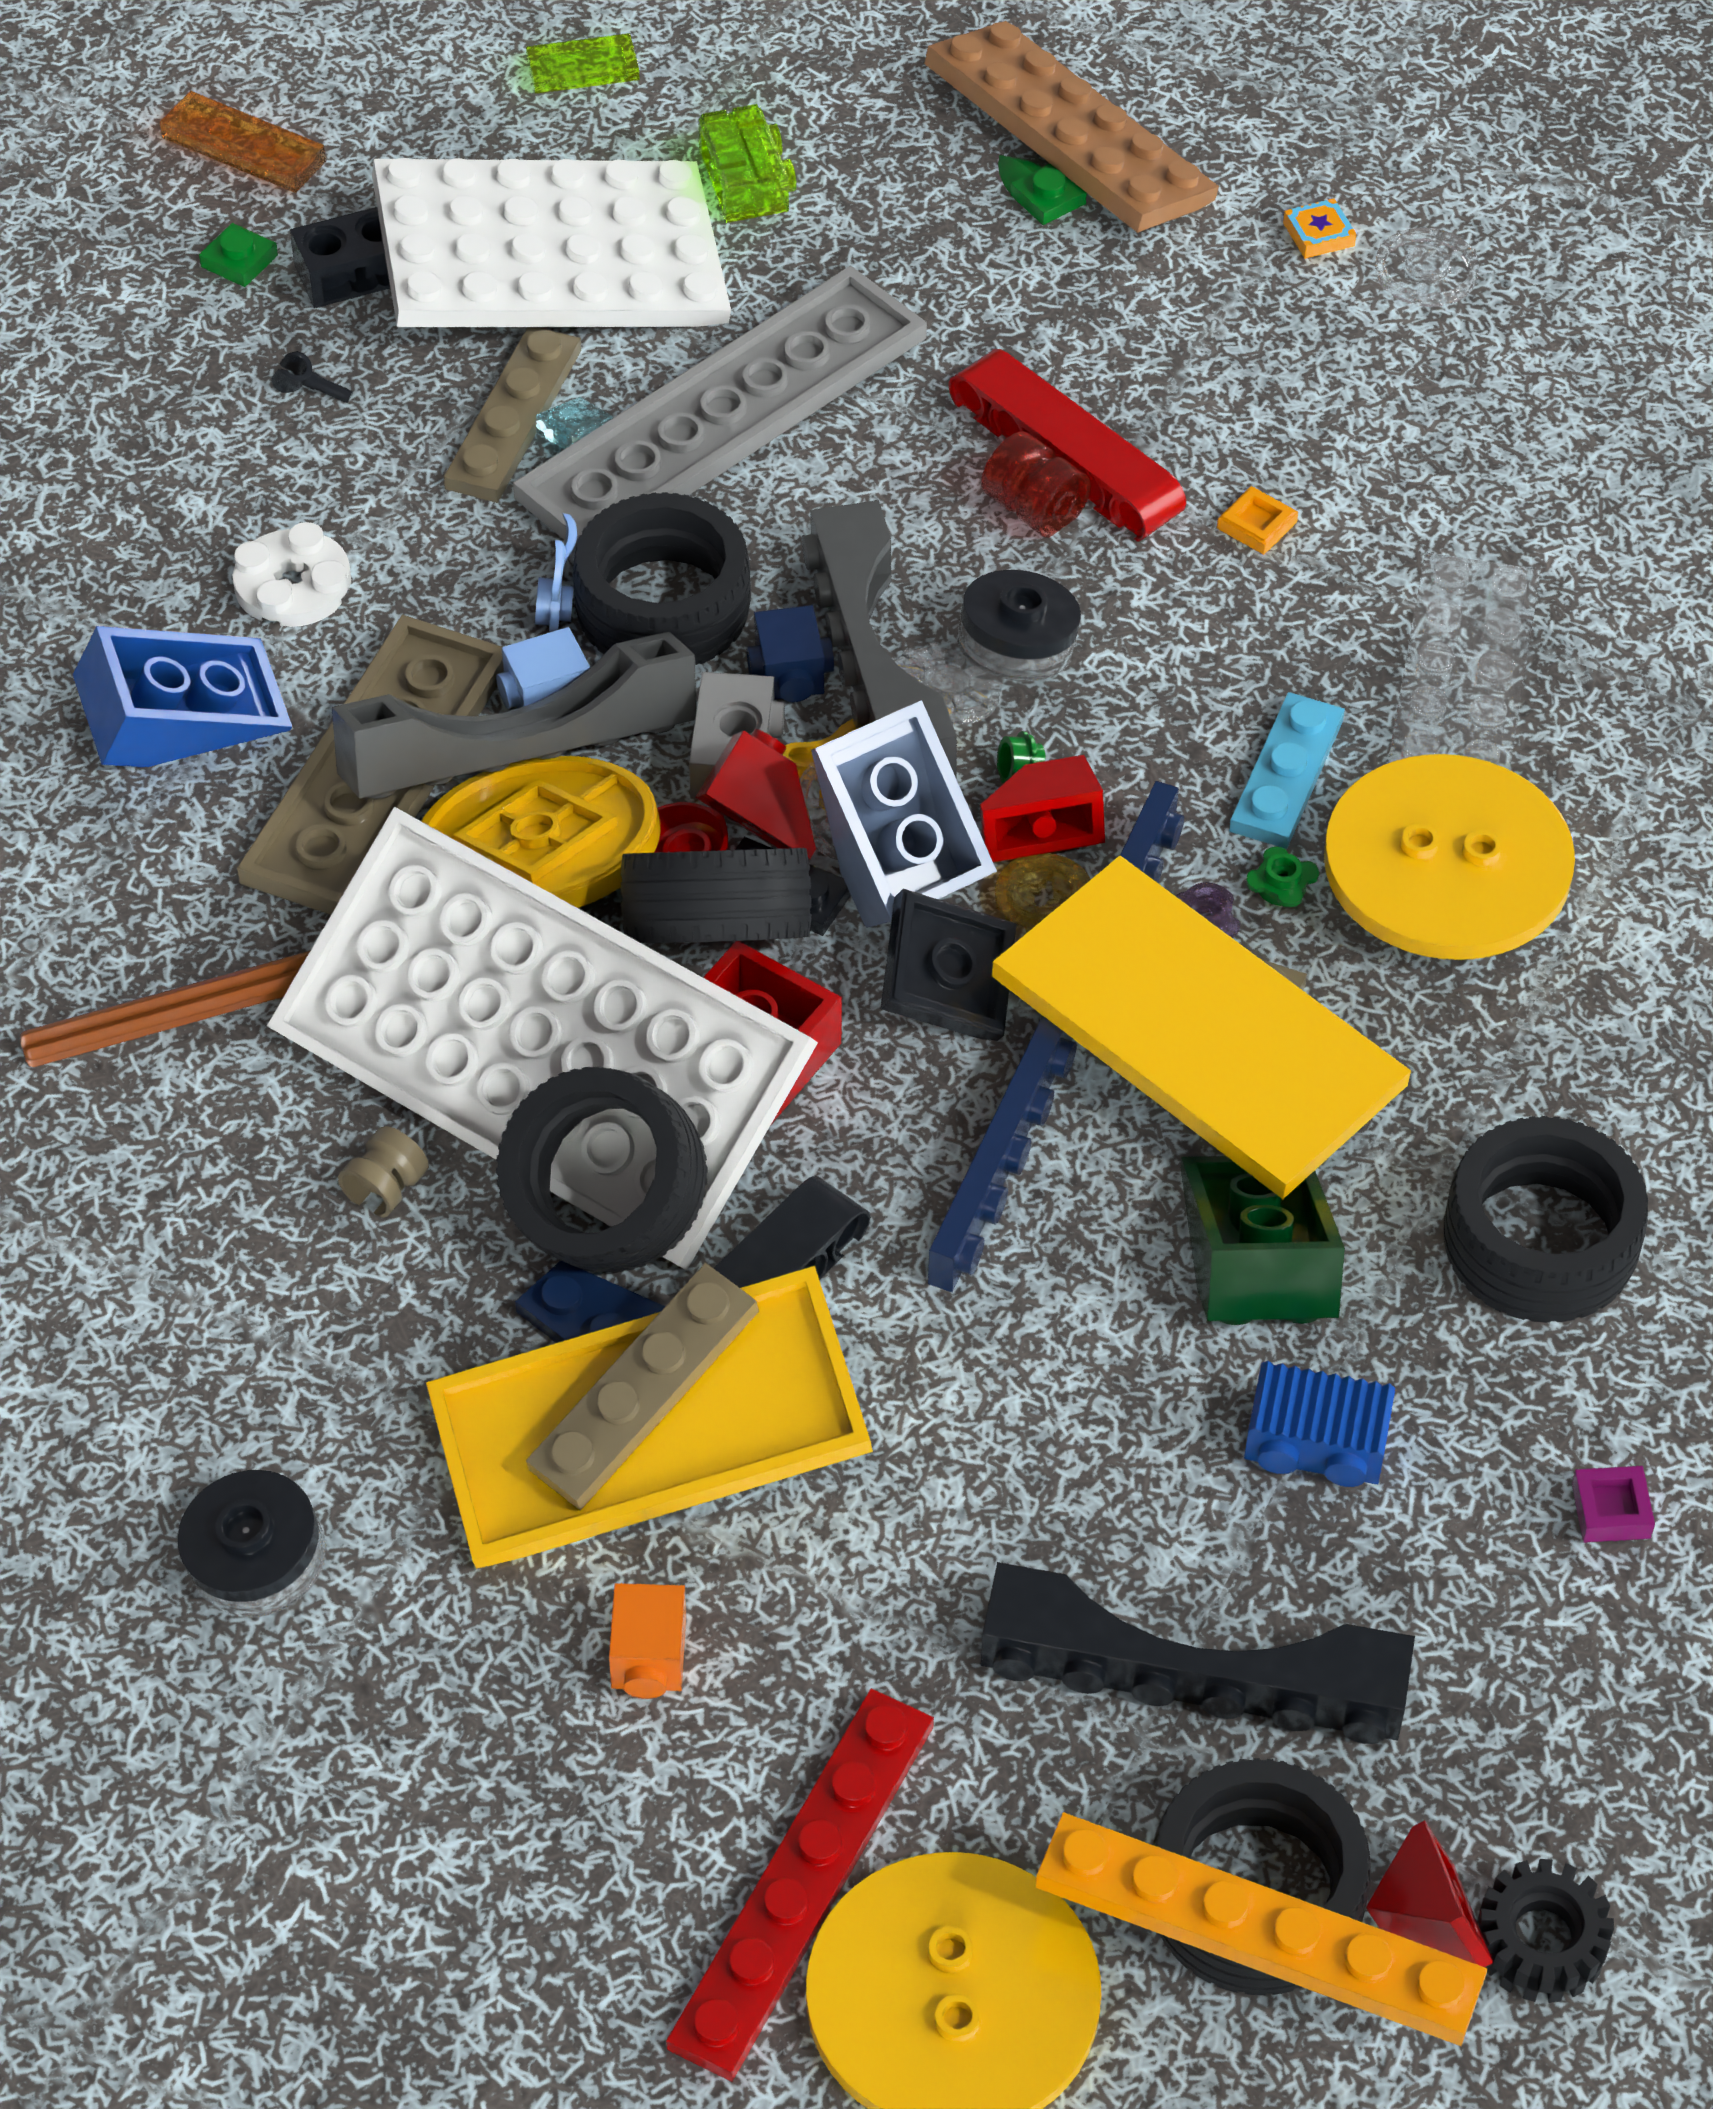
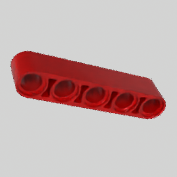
(1124, 481)

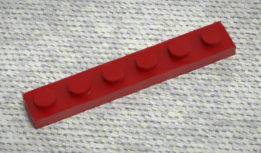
(799, 1885)

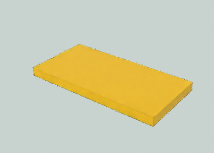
(1201, 1025)
(756, 1416)

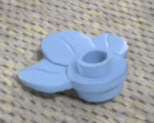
(553, 598)

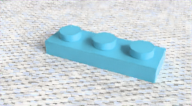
(1287, 770)

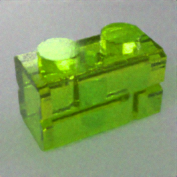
(745, 163)

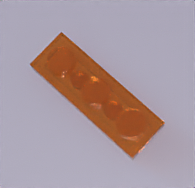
(243, 141)

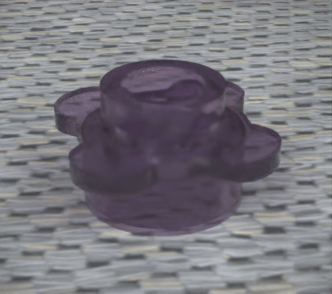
(1214, 900)

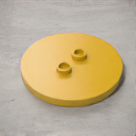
(554, 822)
(1449, 856)
(953, 1987)

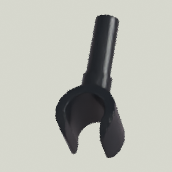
(303, 375)

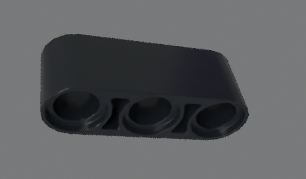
(798, 1234)

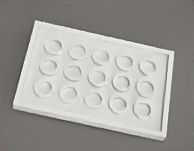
(548, 243)

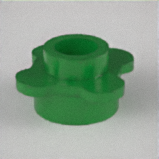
(1278, 889)

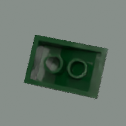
(1260, 1251)

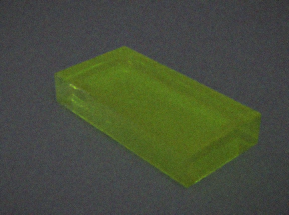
(582, 63)

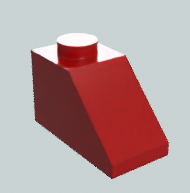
(760, 791)
(1044, 810)

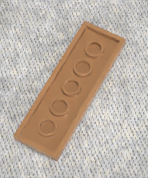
(1071, 125)

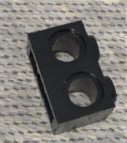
(341, 257)

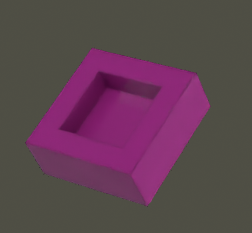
(1613, 1504)

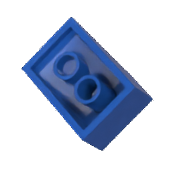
(175, 694)

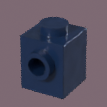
(791, 652)

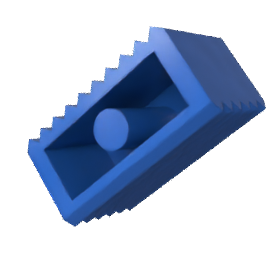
(1319, 1424)

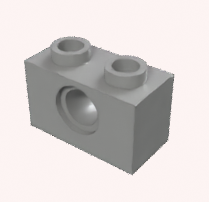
(725, 708)

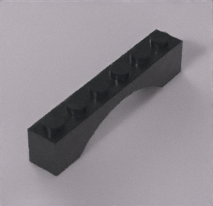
(1337, 1681)

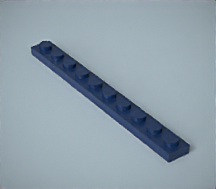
(1028, 1096)

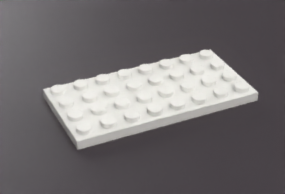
(479, 986)

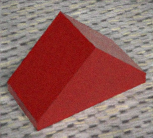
(1426, 1900)

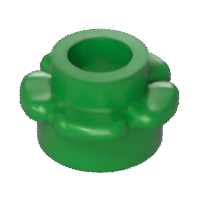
(1017, 752)

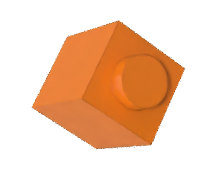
(647, 1639)

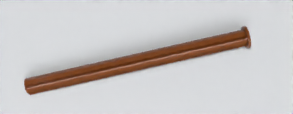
(160, 1011)

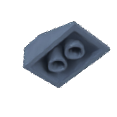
(898, 814)

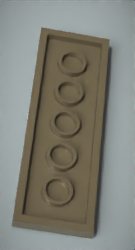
(321, 824)

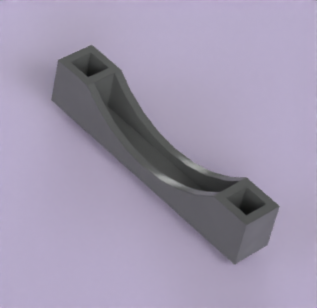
(854, 569)
(629, 691)

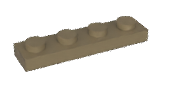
(509, 414)
(642, 1386)

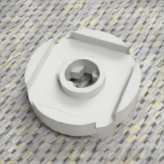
(298, 549)

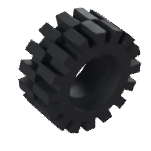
(1562, 1896)

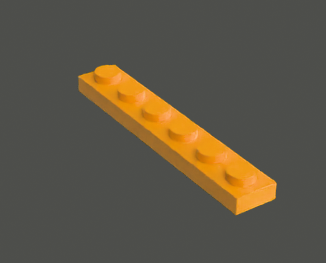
(1262, 1928)

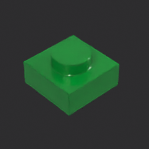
(238, 254)

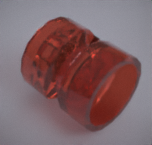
(1035, 483)

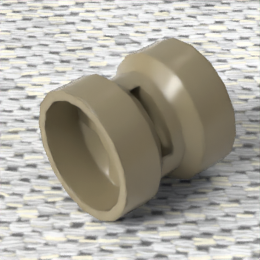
(385, 1169)

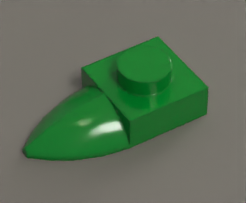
(1039, 189)

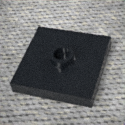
(944, 966)

